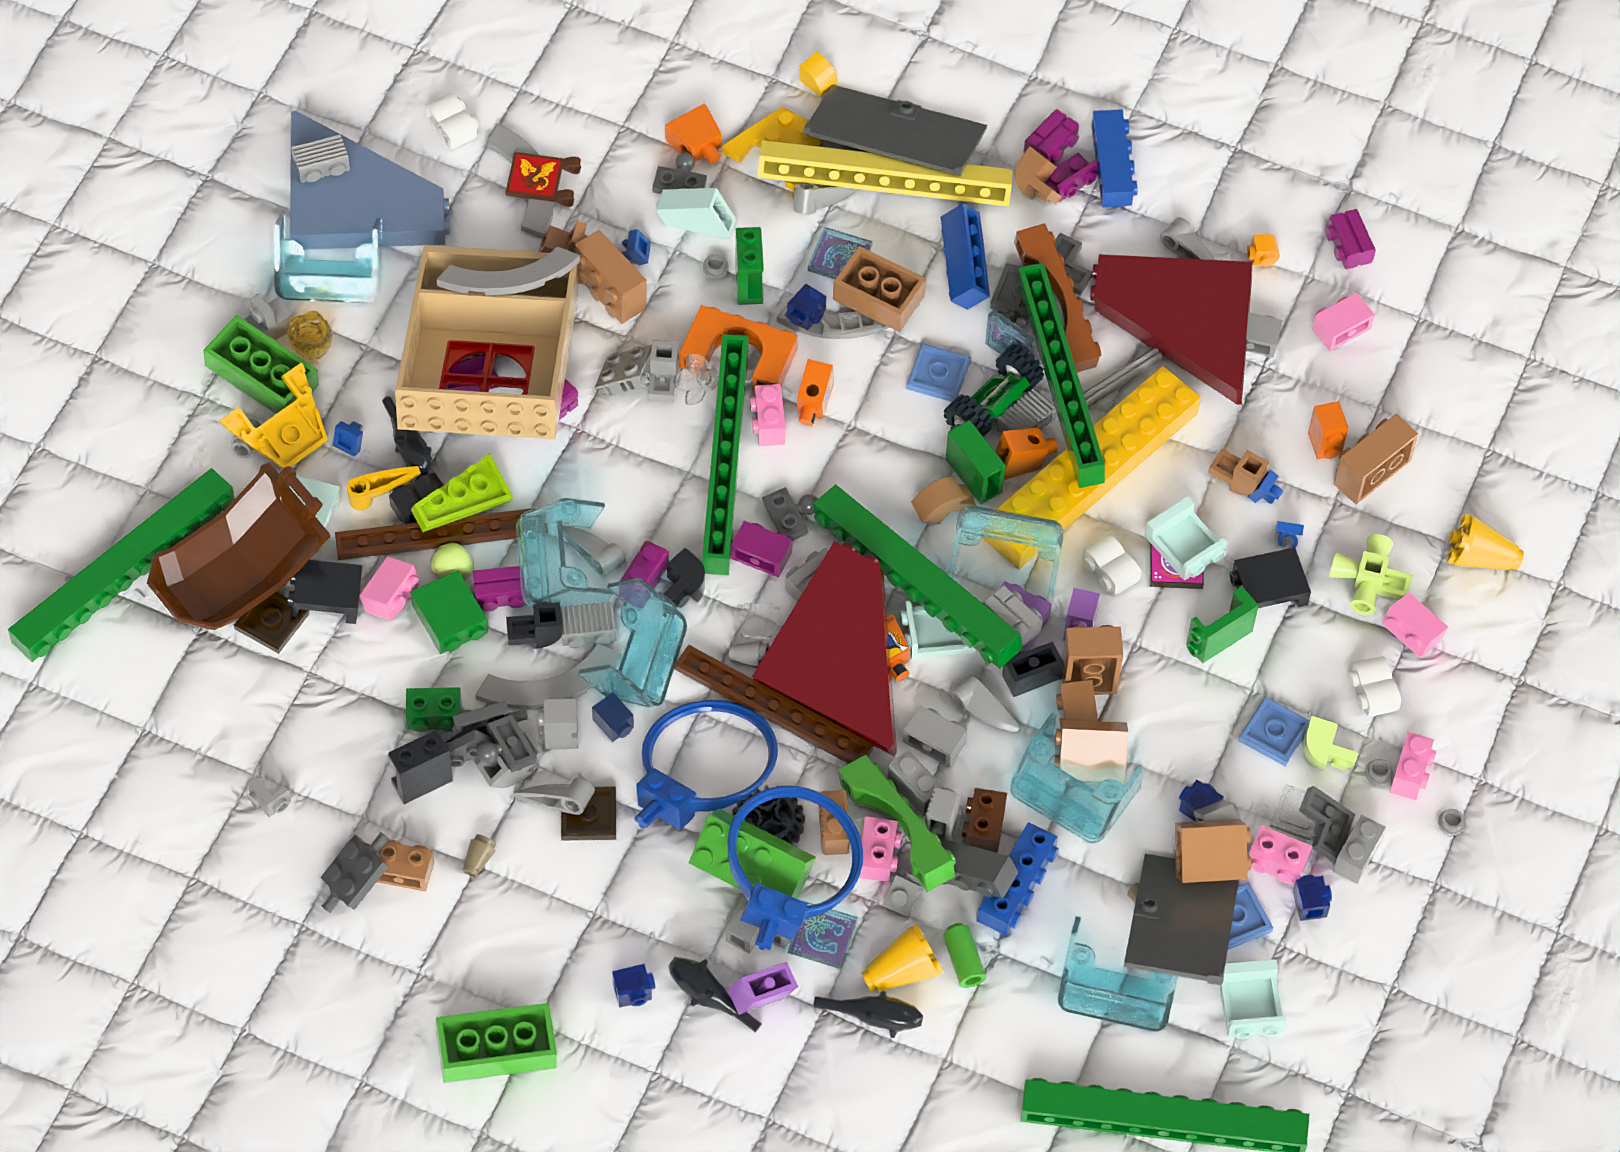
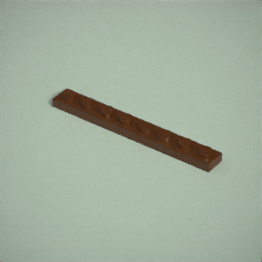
(411, 538)
(772, 705)

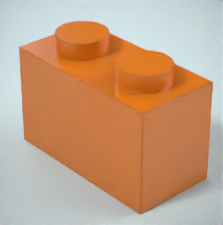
(1328, 430)

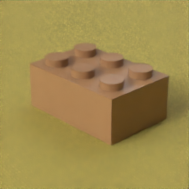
(610, 277)
(879, 288)
(1375, 458)
(1093, 656)

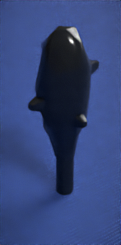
(409, 442)
(705, 990)
(877, 1011)

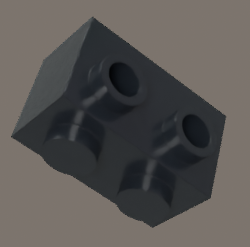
(1033, 669)

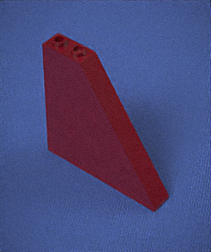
(1184, 309)
(837, 648)

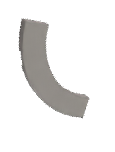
(539, 212)
(509, 281)
(839, 326)
(531, 693)

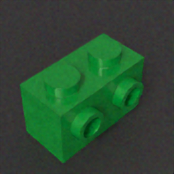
(432, 708)

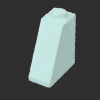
(696, 211)

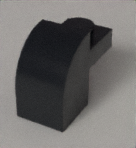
(688, 578)
(540, 629)

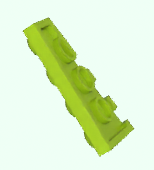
(469, 493)

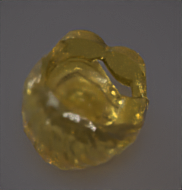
(309, 338)

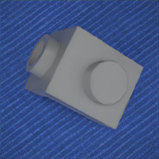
(270, 804)
(903, 893)

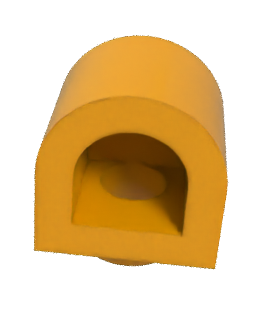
(1263, 250)

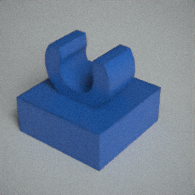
(637, 247)
(348, 437)
(1267, 489)
(1288, 529)

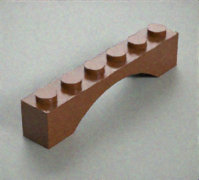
(1037, 246)

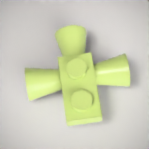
(1372, 575)

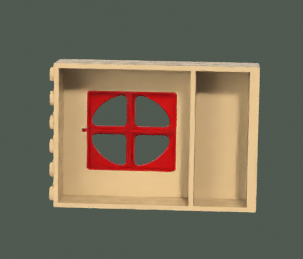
(452, 325)

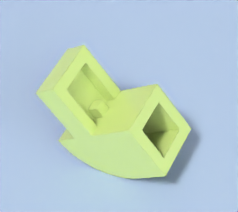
(1319, 747)

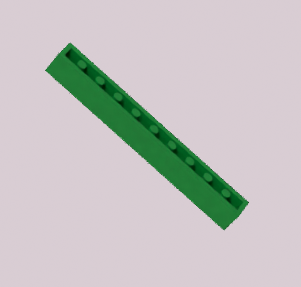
(1061, 376)
(725, 455)
(120, 566)
(918, 577)
(1164, 1116)

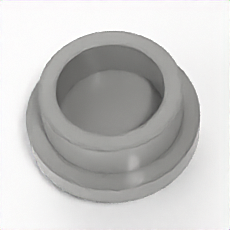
(715, 266)
(1379, 772)
(1451, 822)

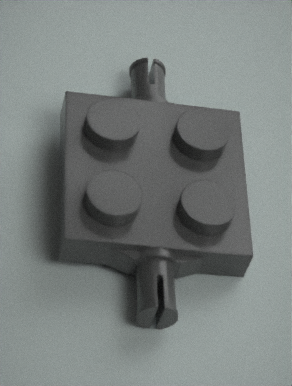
(1008, 296)
(478, 720)
(354, 872)

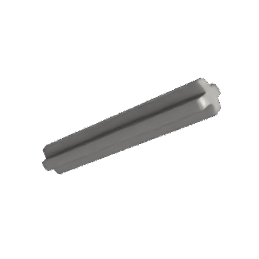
(1122, 376)

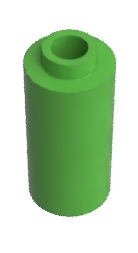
(964, 955)

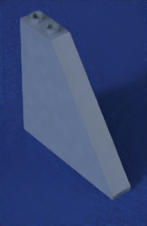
(345, 207)

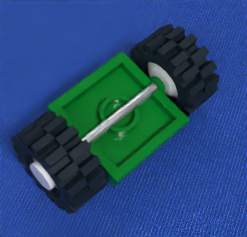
(1018, 374)

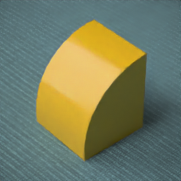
(817, 74)

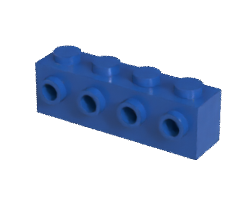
(1112, 155)
(965, 256)
(1030, 858)

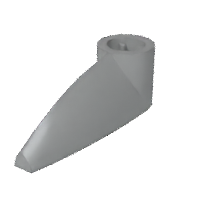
(814, 196)
(1181, 241)
(594, 550)
(978, 700)
(560, 797)

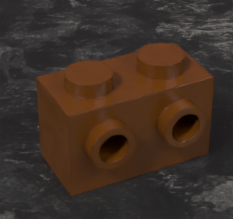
(985, 819)

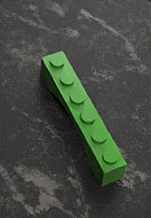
(869, 788)

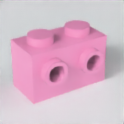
(1342, 321)
(769, 415)
(389, 588)
(1414, 625)
(1411, 768)
(878, 844)
(1279, 855)

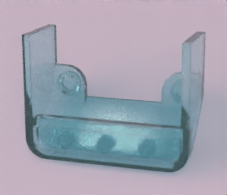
(326, 279)
(981, 522)
(542, 554)
(650, 650)
(1066, 799)
(1112, 994)

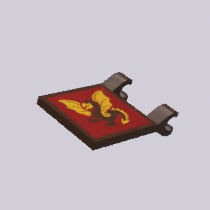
(540, 176)

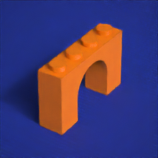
(774, 345)

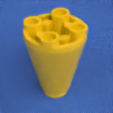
(1482, 546)
(902, 962)

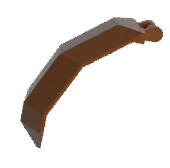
(241, 552)

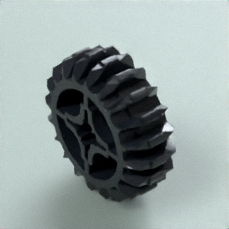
(771, 810)

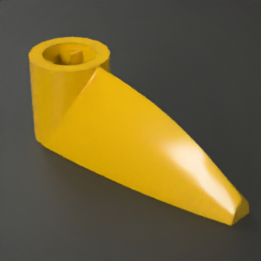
(366, 487)

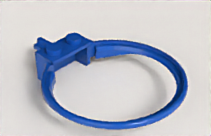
(673, 801)
(771, 909)

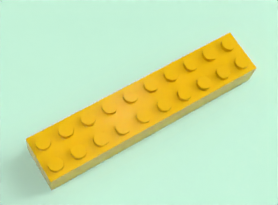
(1125, 440)

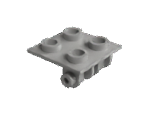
(624, 371)

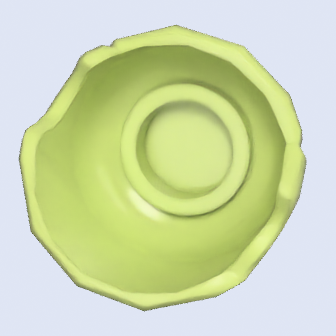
(451, 558)

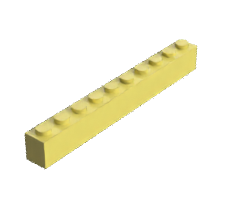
(882, 173)

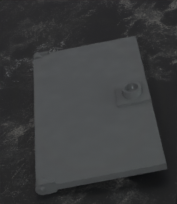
(895, 129)
(1179, 924)

